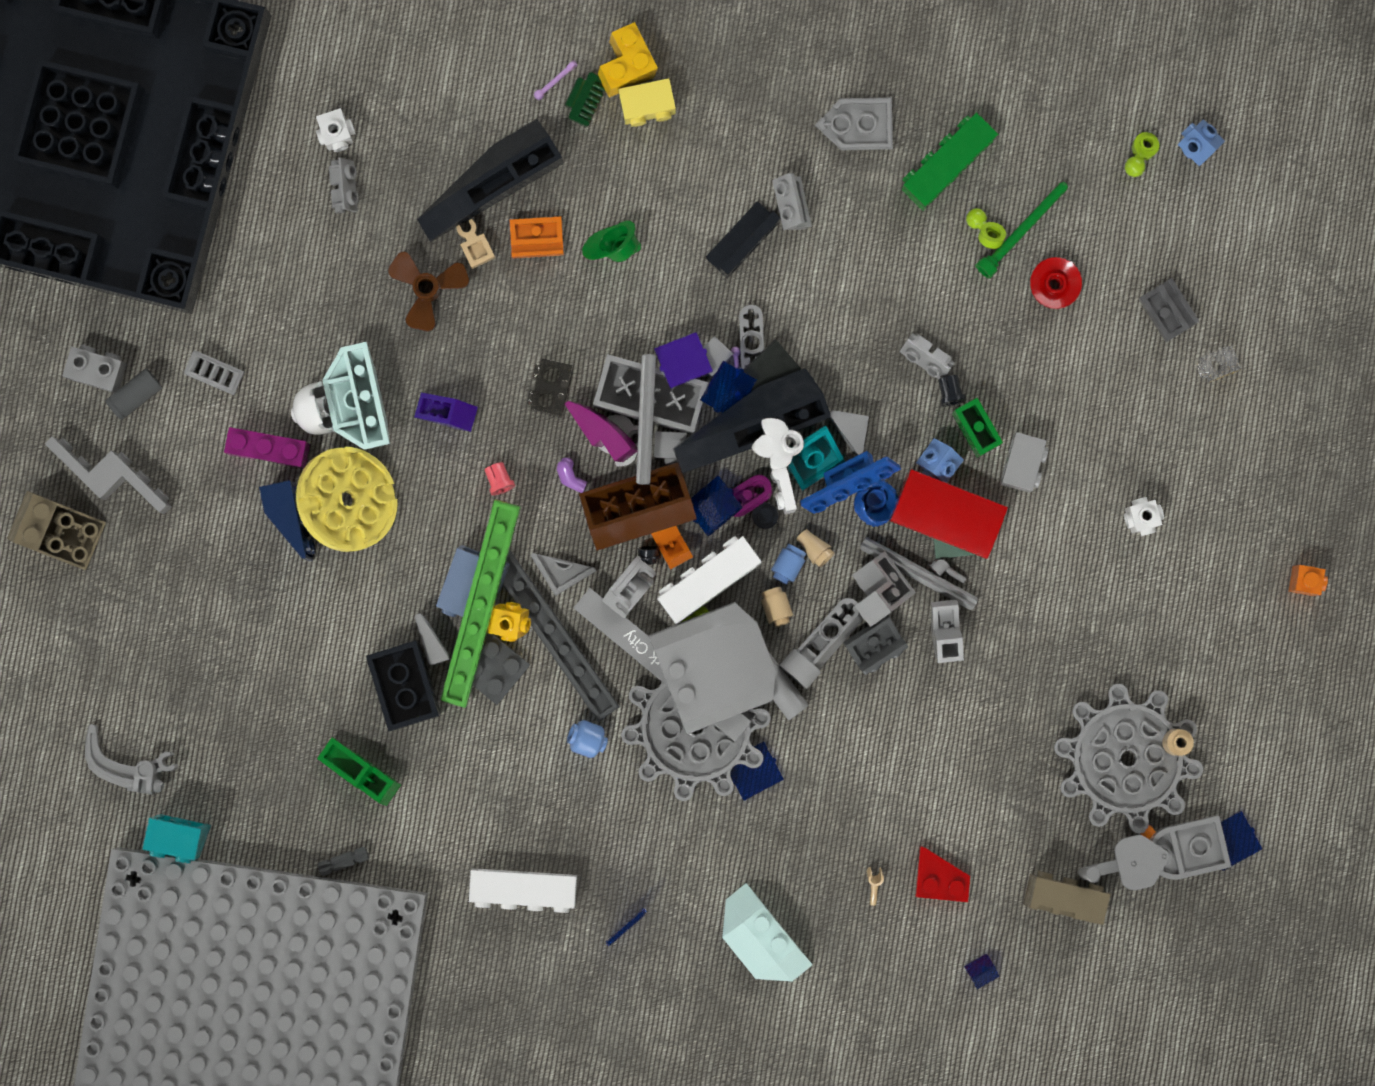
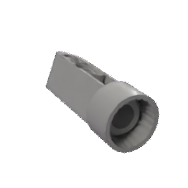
(803, 663)

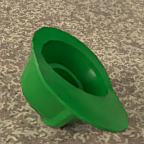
(613, 242)

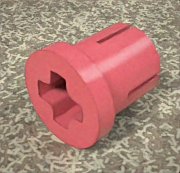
(498, 479)

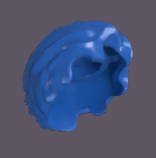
(876, 503)

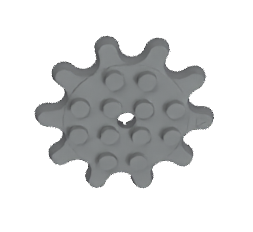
(688, 756)
(1103, 776)

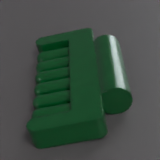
(579, 96)

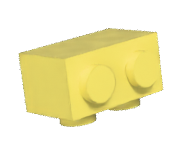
(647, 102)

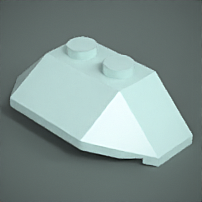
(356, 398)
(760, 939)

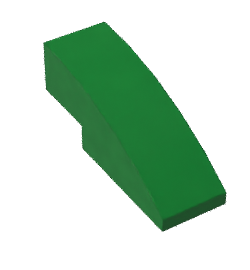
(359, 772)

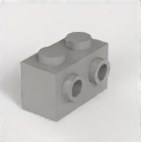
(94, 369)
(1024, 462)

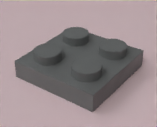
(498, 669)

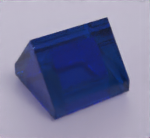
(981, 971)

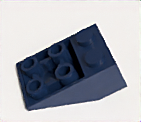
(281, 508)

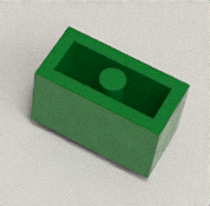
(977, 427)

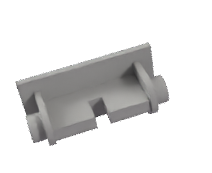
(343, 173)
(917, 351)

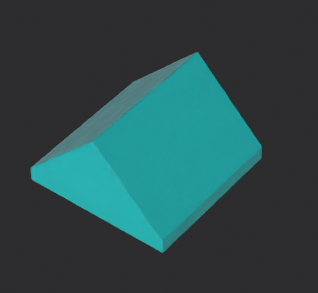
(815, 458)

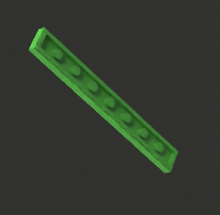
(480, 603)

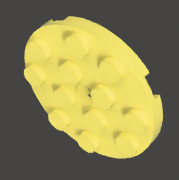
(322, 505)

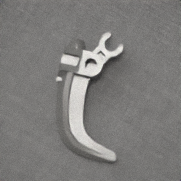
(139, 778)

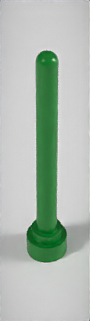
(989, 265)

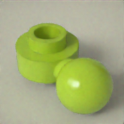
(1135, 165)
(991, 233)

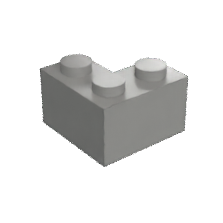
(884, 588)

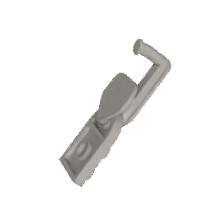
(1170, 853)

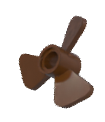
(421, 314)

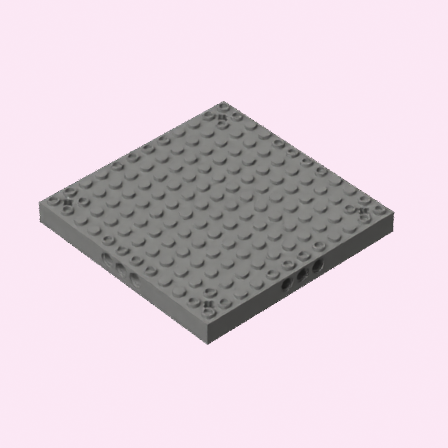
(247, 977)

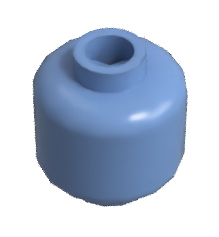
(587, 739)

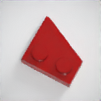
(940, 879)

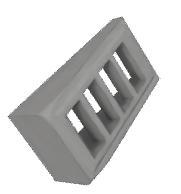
(193, 363)
(434, 649)

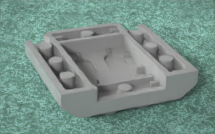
(715, 666)

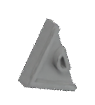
(561, 573)

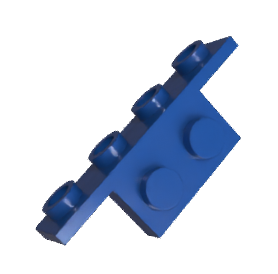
(848, 479)

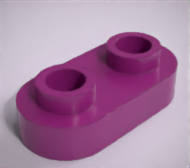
(746, 493)

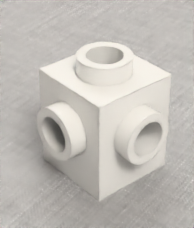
(333, 122)
(1134, 519)

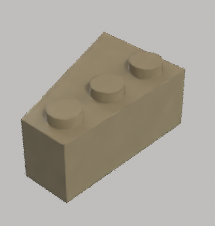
(1066, 897)

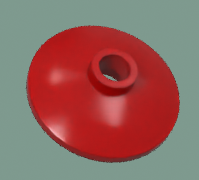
(1065, 274)

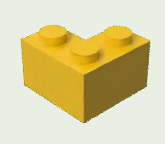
(633, 61)

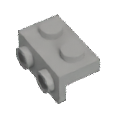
(791, 202)

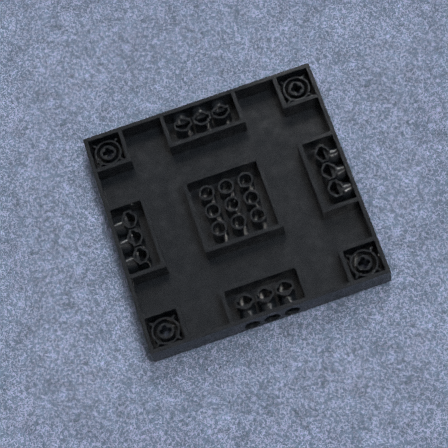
(121, 138)

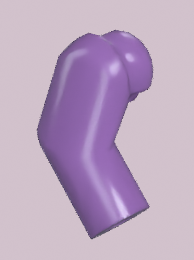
(567, 476)

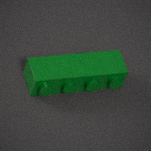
(949, 161)

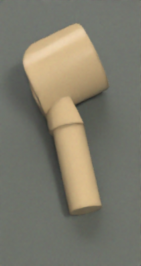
(875, 881)

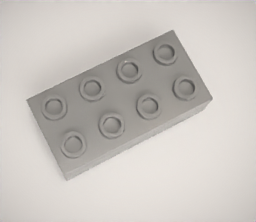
(673, 407)

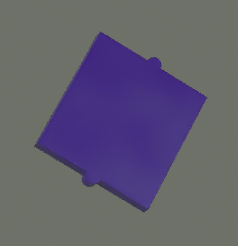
(683, 360)

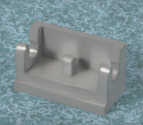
(629, 587)

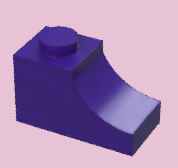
(446, 411)

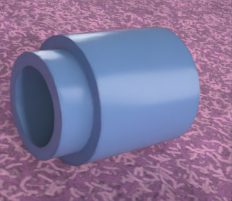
(788, 564)

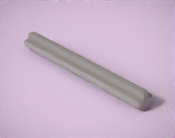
(645, 427)
(921, 574)

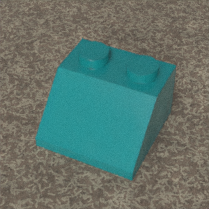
(175, 837)

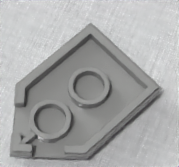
(859, 124)

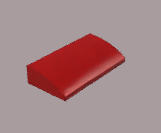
(948, 514)

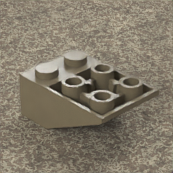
(56, 530)

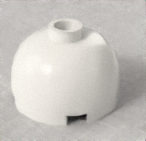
(312, 410)

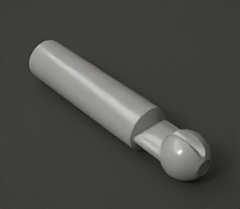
(786, 694)

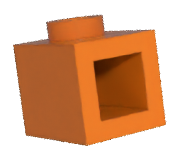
(1307, 580)

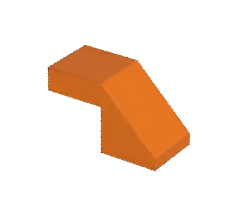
(672, 546)

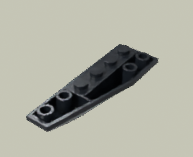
(493, 177)
(791, 399)

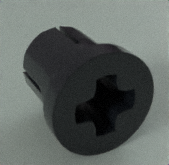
(951, 391)

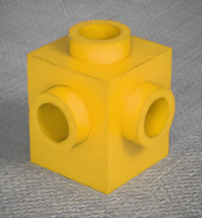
(509, 621)

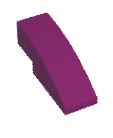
(602, 431)

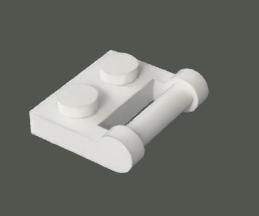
(785, 497)

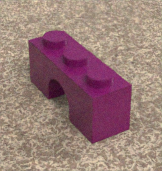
(267, 448)

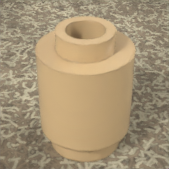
(776, 606)
(1169, 742)

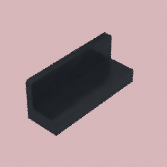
(742, 239)

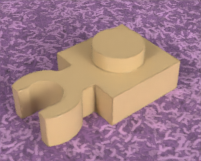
(476, 247)

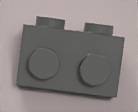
(875, 645)

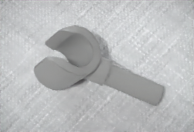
(940, 566)

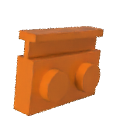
(536, 237)

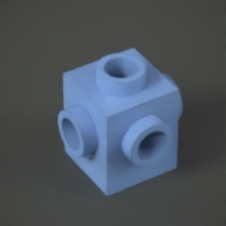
(1200, 141)
(939, 461)

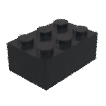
(403, 685)

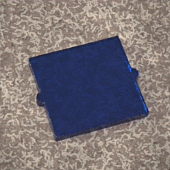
(727, 387)
(714, 505)
(755, 780)
(1239, 838)
(626, 926)

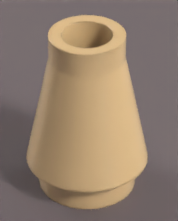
(815, 548)

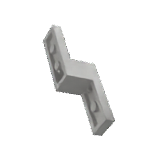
(109, 474)

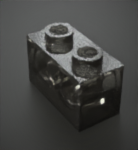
(557, 389)

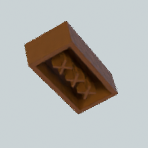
(635, 510)

